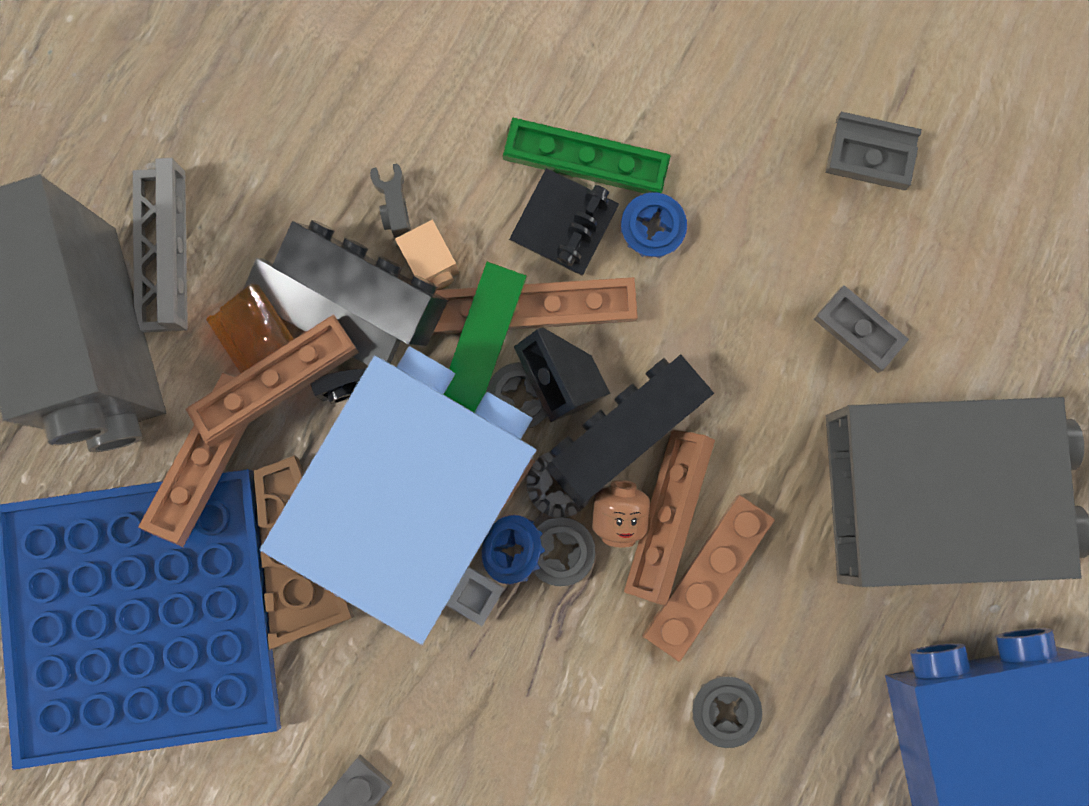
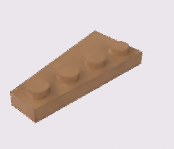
(292, 601)

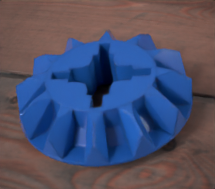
(671, 219)
(505, 534)

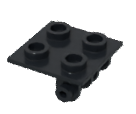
(564, 221)

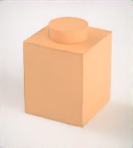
(428, 255)

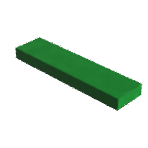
(586, 157)
(484, 334)

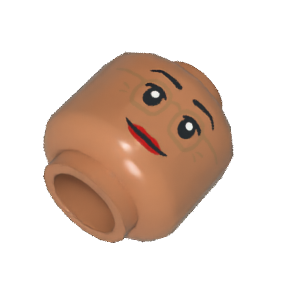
(621, 514)

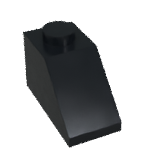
(560, 374)

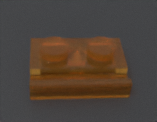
(249, 327)

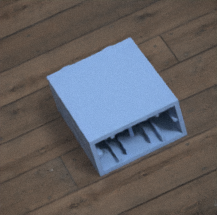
(402, 493)

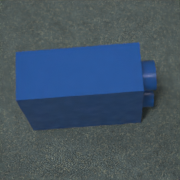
(996, 724)

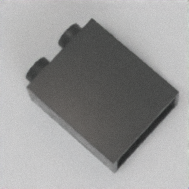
(69, 323)
(956, 492)

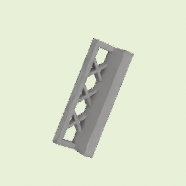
(169, 247)

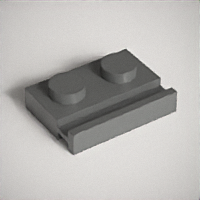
(873, 151)

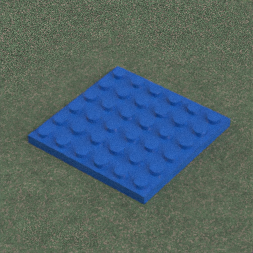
(129, 636)

